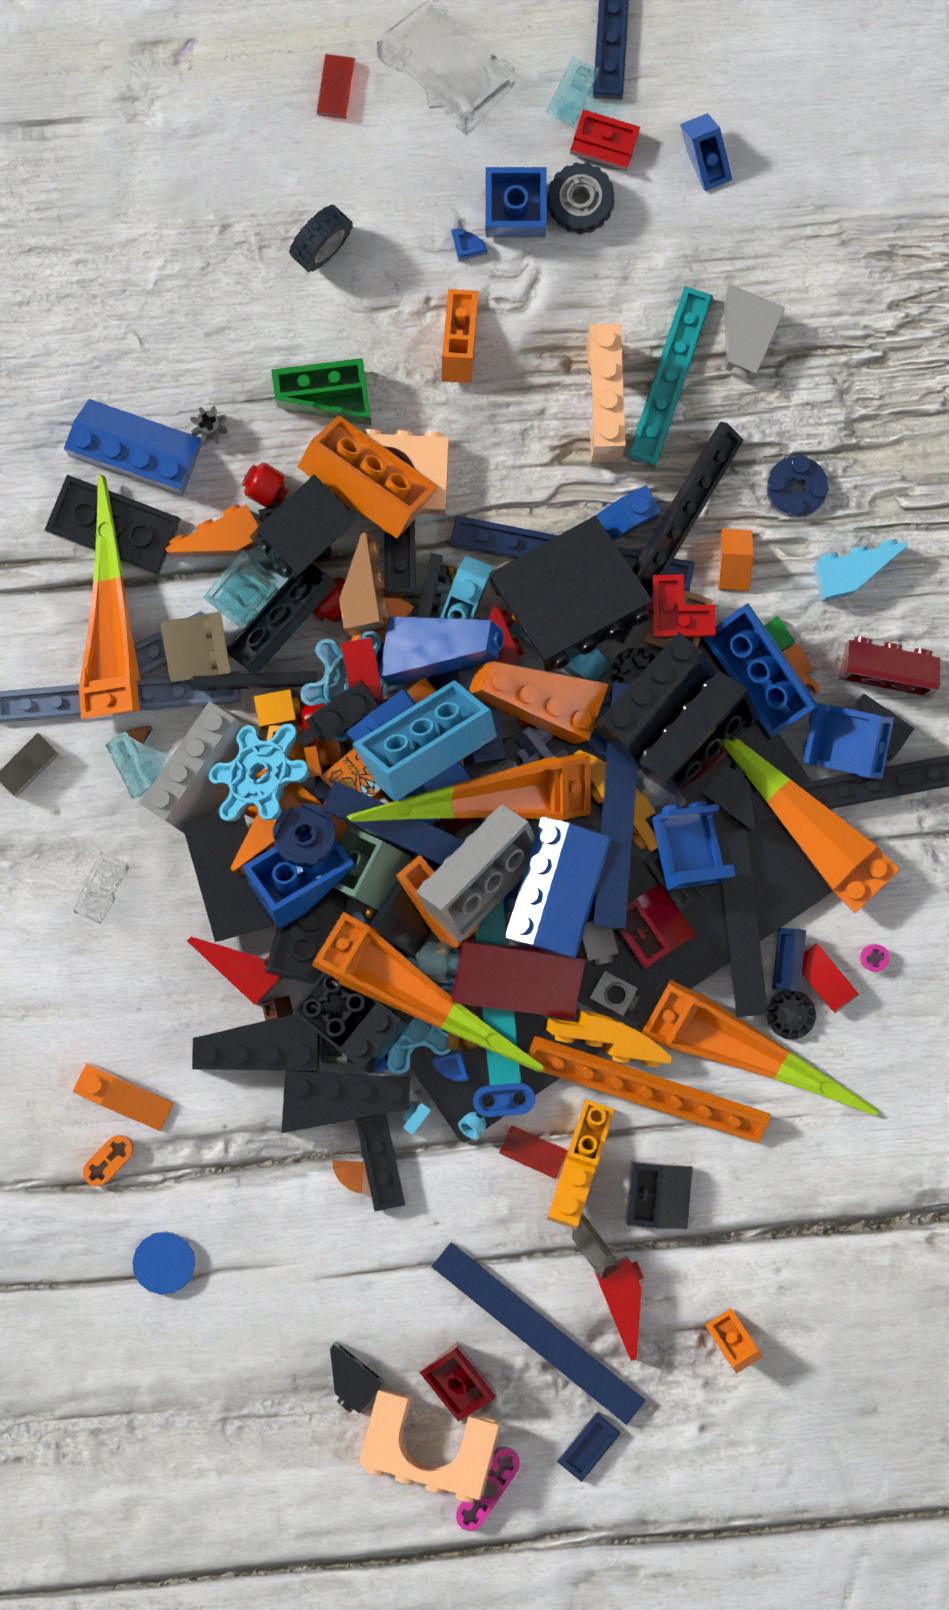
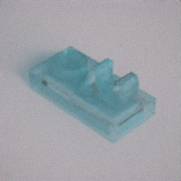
(572, 91)
(126, 759)

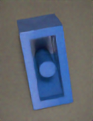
(706, 151)
(629, 513)

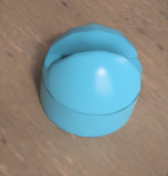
(472, 1125)

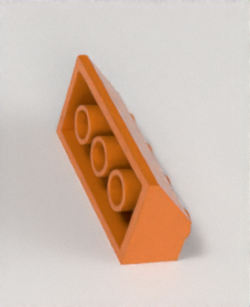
(367, 476)

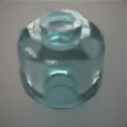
(438, 961)

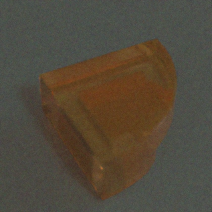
(349, 1174)

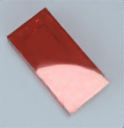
(336, 86)
(533, 1151)

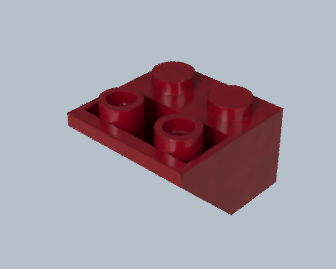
(654, 927)

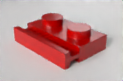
(604, 140)

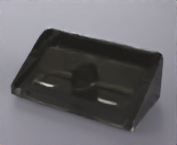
(27, 765)
(594, 1248)

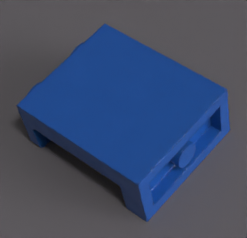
(848, 740)
(690, 846)

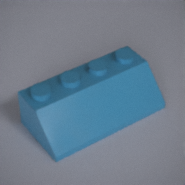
(426, 740)

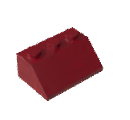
(890, 667)

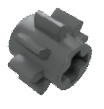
(214, 419)

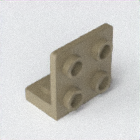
(195, 647)

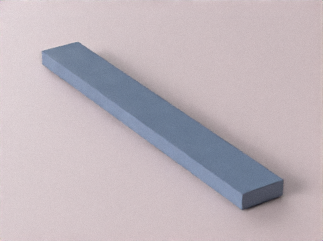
(65, 701)

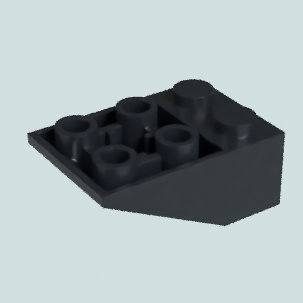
(351, 1021)

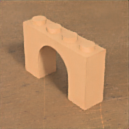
(606, 371)
(426, 455)
(387, 1453)

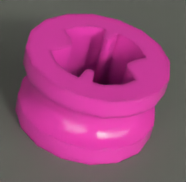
(867, 951)

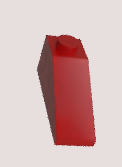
(239, 968)
(623, 1298)

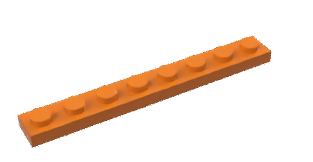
(649, 1090)

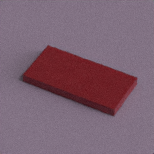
(517, 979)

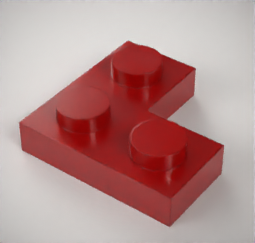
(673, 616)

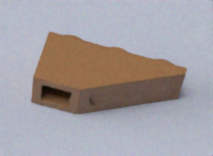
(361, 594)

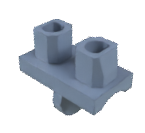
(533, 746)

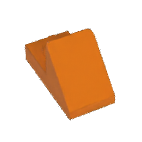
(733, 1341)

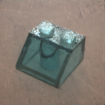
(242, 589)

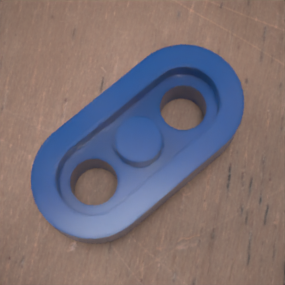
(504, 1103)

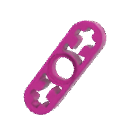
(482, 1513)

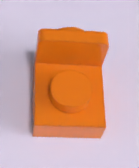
(321, 755)

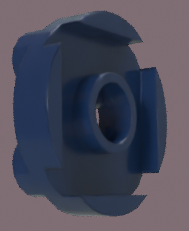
(814, 488)
(311, 851)

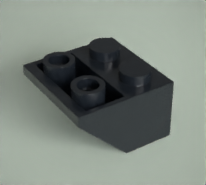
(658, 1195)

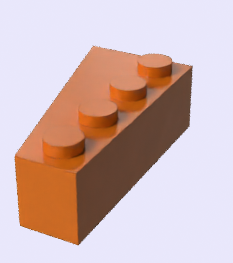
(544, 699)

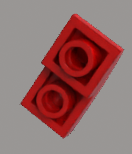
(361, 664)
(827, 979)

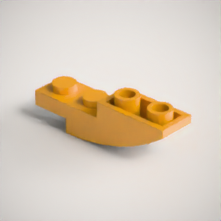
(643, 835)
(618, 1038)
(580, 1164)

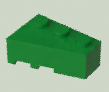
(324, 390)

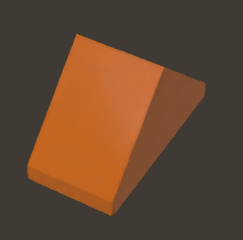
(735, 559)

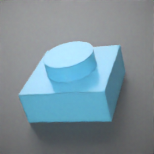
(415, 1116)

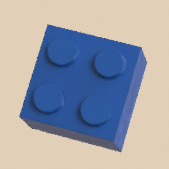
(515, 201)

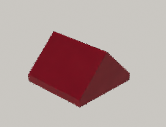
(458, 1382)

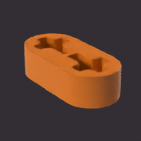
(113, 1165)

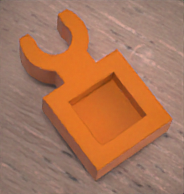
(801, 665)

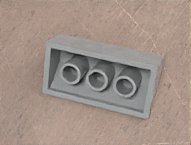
(183, 786)
(479, 873)

